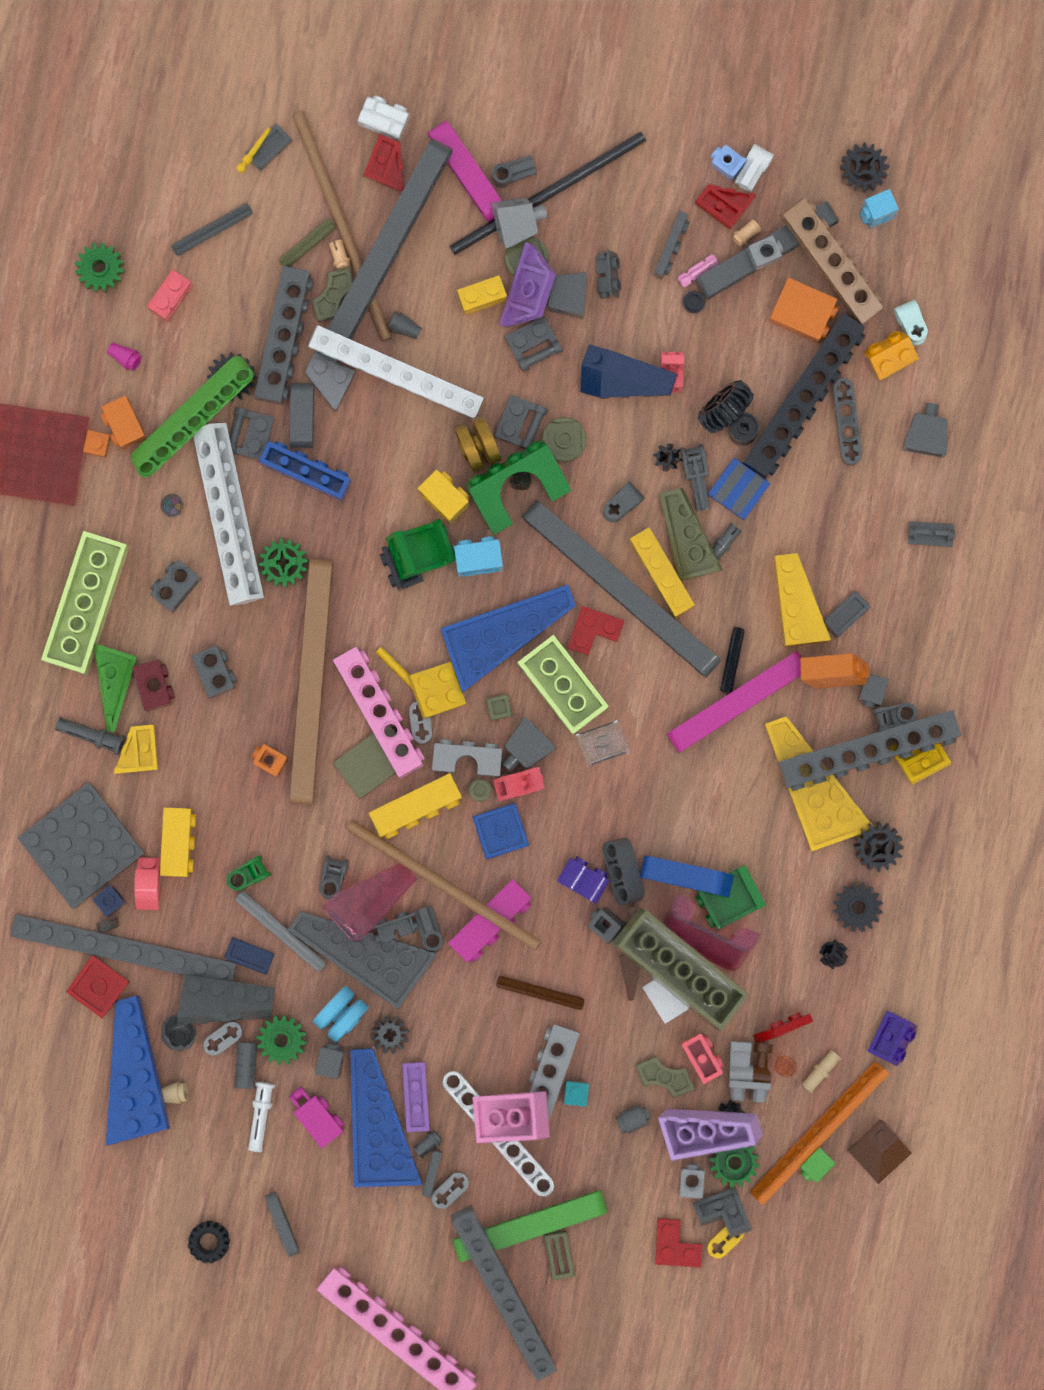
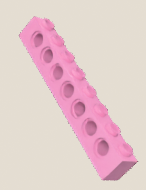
(383, 1333)

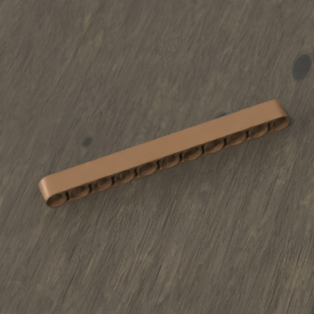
(311, 681)

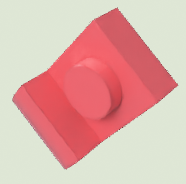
(675, 363)
(519, 784)
(147, 884)

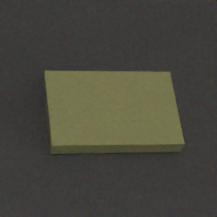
(367, 764)

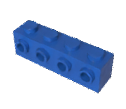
(309, 473)

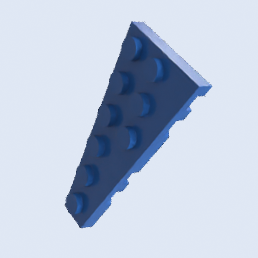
(492, 637)
(135, 1090)
(379, 1142)

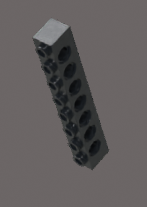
(844, 327)

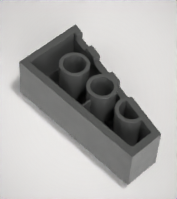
(222, 1000)

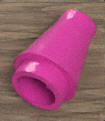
(125, 356)

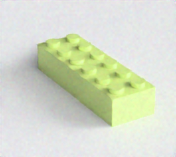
(85, 603)

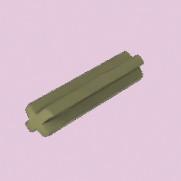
(307, 243)

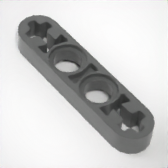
(850, 421)

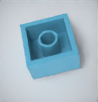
(478, 557)

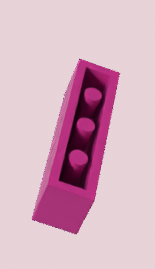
(481, 931)

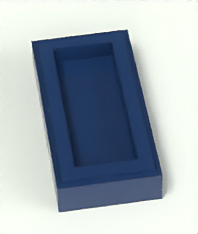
(249, 956)

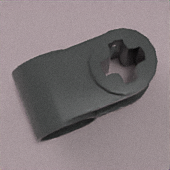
(625, 500)
(893, 716)
(333, 875)

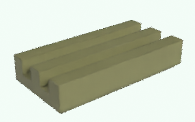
(556, 1238)

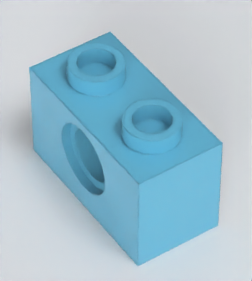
(878, 209)

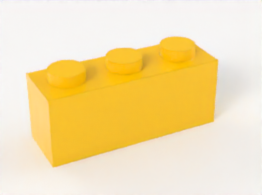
(177, 842)

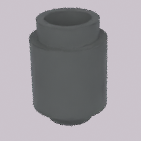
(633, 1119)

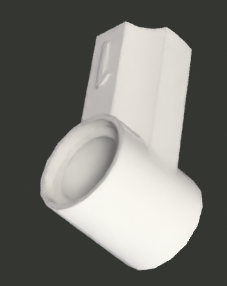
(756, 163)

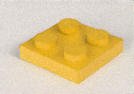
(437, 690)

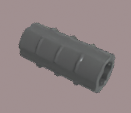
(245, 1065)

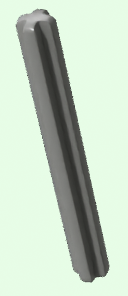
(280, 931)

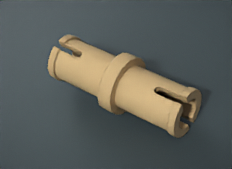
(820, 1071)

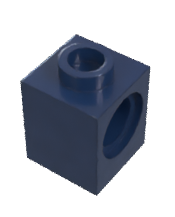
(109, 901)

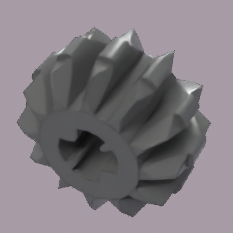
(396, 1039)

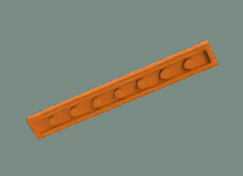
(819, 1132)

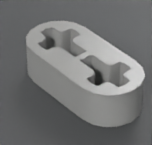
(415, 725)
(220, 1034)
(454, 1194)

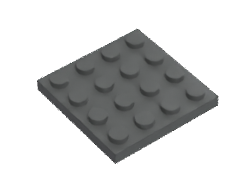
(81, 845)

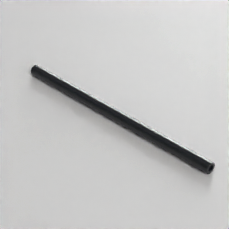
(555, 188)

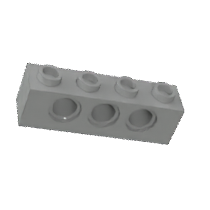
(553, 1035)

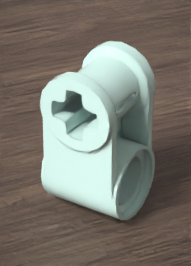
(910, 318)

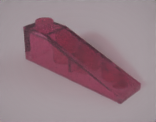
(367, 902)

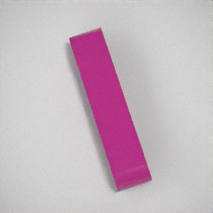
(467, 170)

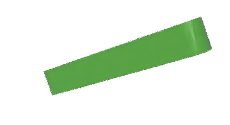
(191, 416)
(540, 1222)

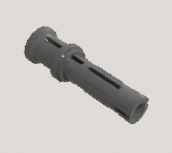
(99, 738)

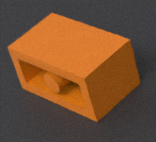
(123, 423)

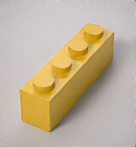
(661, 573)
(416, 805)

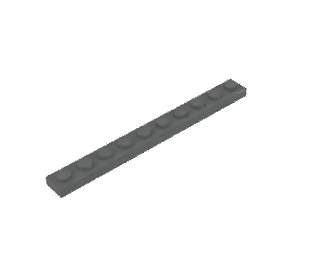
(121, 949)

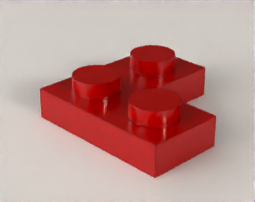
(591, 624)
(670, 1250)

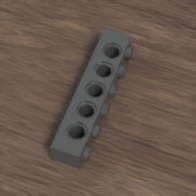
(289, 279)

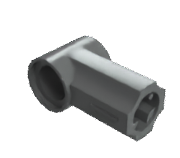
(516, 171)
(428, 926)

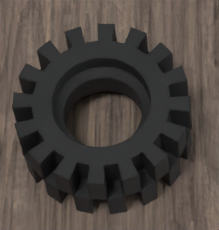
(195, 1246)

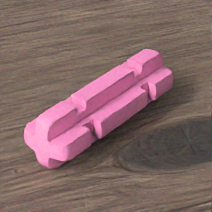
(697, 270)

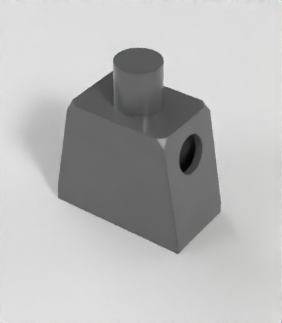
(568, 295)
(927, 433)
(526, 747)

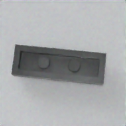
(672, 245)

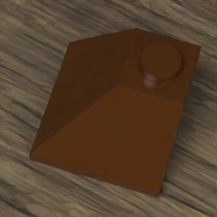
(879, 1151)

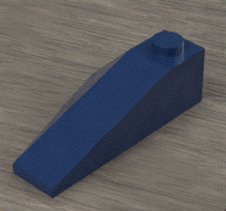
(616, 375)

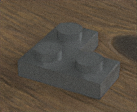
(725, 1206)

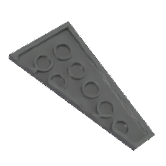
(384, 968)

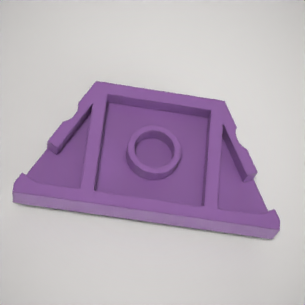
(529, 288)

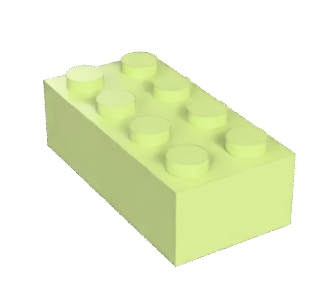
(563, 685)

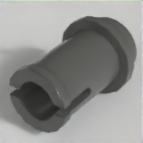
(428, 1143)

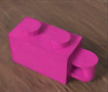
(316, 1117)

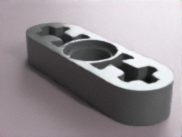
(282, 1224)

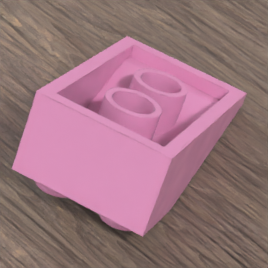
(511, 1117)

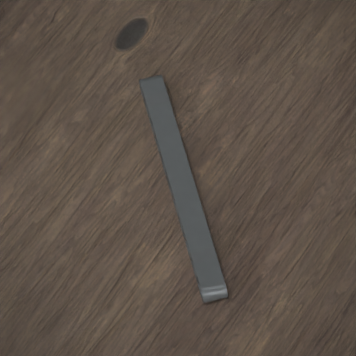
(390, 241)
(621, 588)

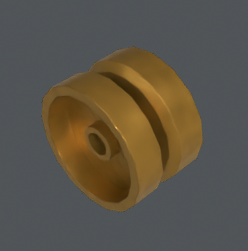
(474, 445)

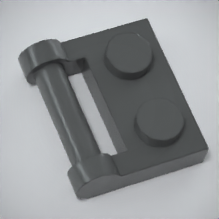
(530, 337)
(514, 419)
(257, 433)

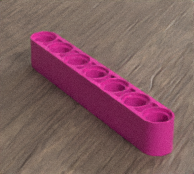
(736, 702)

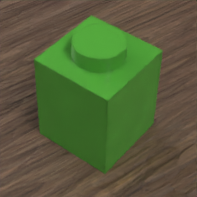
(816, 1166)

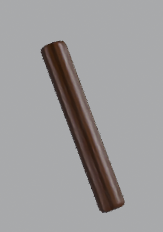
(540, 992)

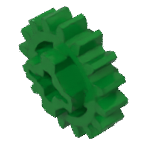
(273, 563)

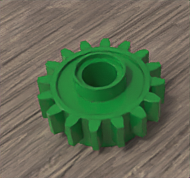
(94, 257)
(269, 1040)
(738, 1174)

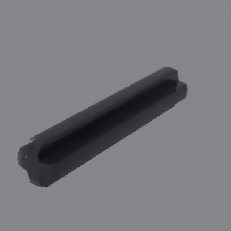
(732, 660)

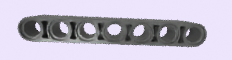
(741, 266)

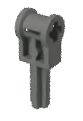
(696, 469)

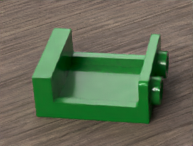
(420, 549)
(742, 901)

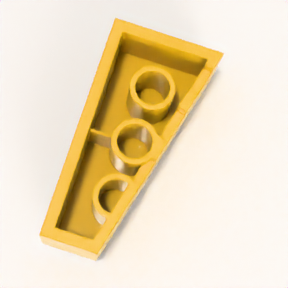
(797, 605)

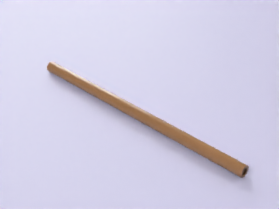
(338, 216)

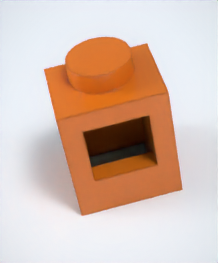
(276, 766)

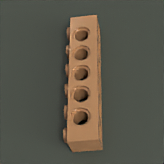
(793, 219)

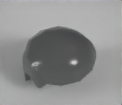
(177, 1037)

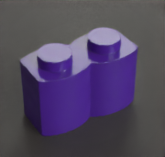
(584, 880)

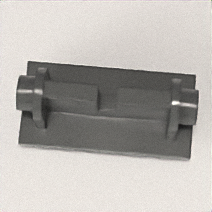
(608, 264)
(931, 534)
(402, 923)

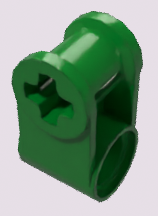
(249, 873)

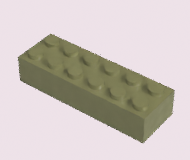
(680, 969)

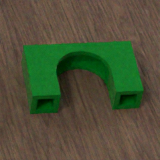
(486, 487)

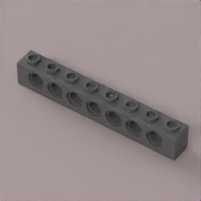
(945, 722)
(504, 1292)

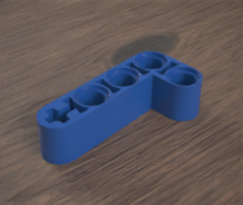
(687, 876)

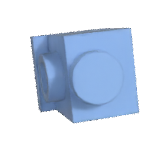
(731, 169)

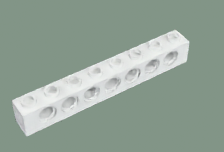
(395, 372)
(228, 514)

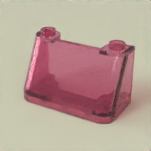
(713, 947)

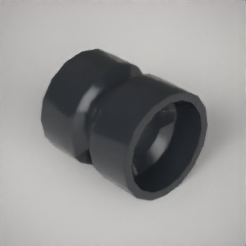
(743, 429)

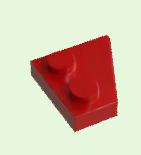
(386, 163)
(724, 204)
(779, 1028)

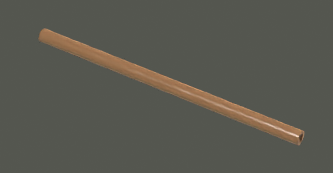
(444, 885)

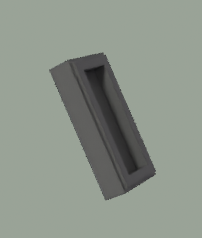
(273, 145)
(846, 614)
(432, 1172)

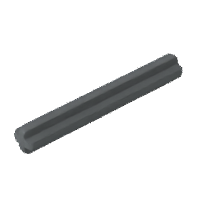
(212, 229)

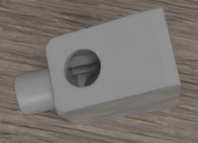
(516, 220)

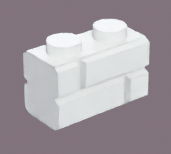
(384, 118)

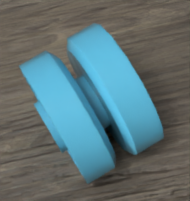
(343, 1016)

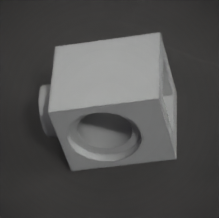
(758, 259)
(692, 1192)

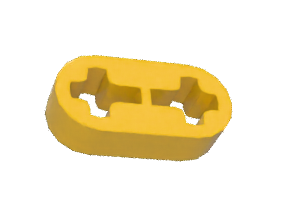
(726, 1247)

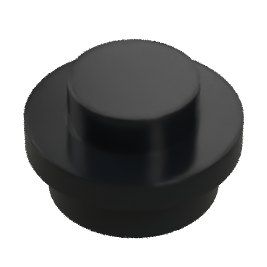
(694, 302)

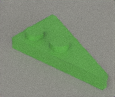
(114, 678)

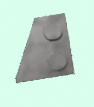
(330, 379)

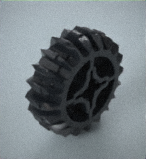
(725, 406)

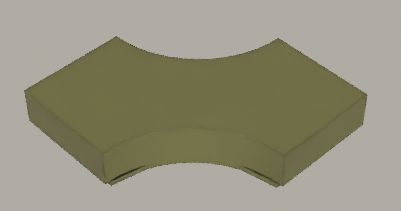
(329, 301)
(655, 1073)

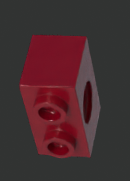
(144, 675)

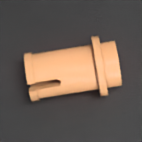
(747, 232)
(339, 255)

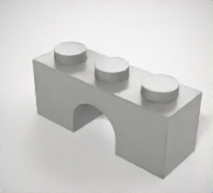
(447, 755)

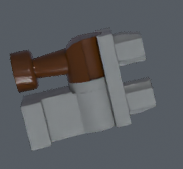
(748, 1076)

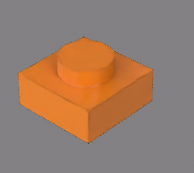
(96, 443)

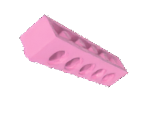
(402, 765)

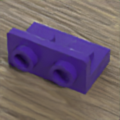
(892, 1038)

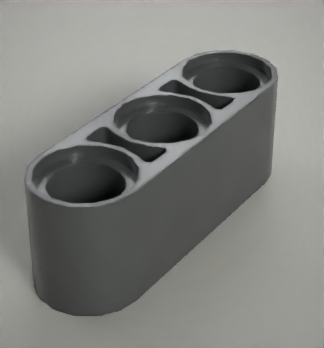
(302, 415)
(623, 871)

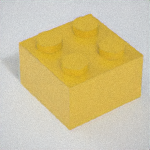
(444, 497)

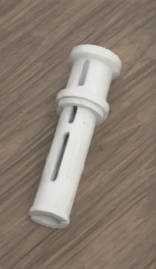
(262, 1104)

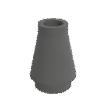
(403, 325)

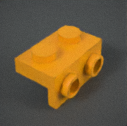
(891, 354)

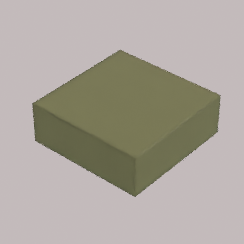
(499, 707)

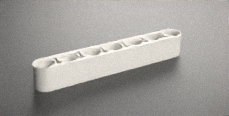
(516, 1161)

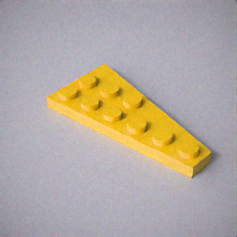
(822, 808)

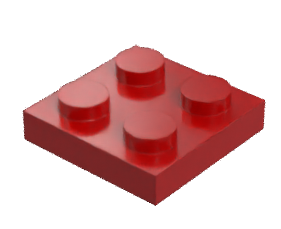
(97, 986)

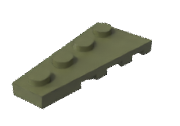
(688, 540)

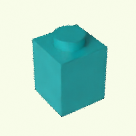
(576, 1093)

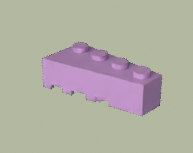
(706, 1132)

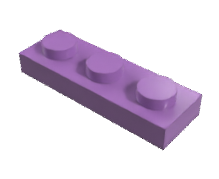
(416, 1097)

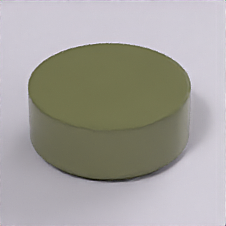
(480, 790)

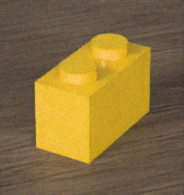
(482, 295)

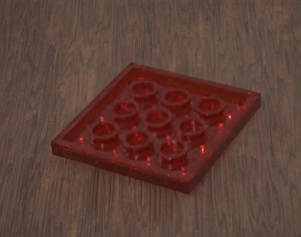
(41, 454)

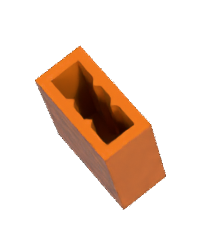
(804, 310)
(834, 671)

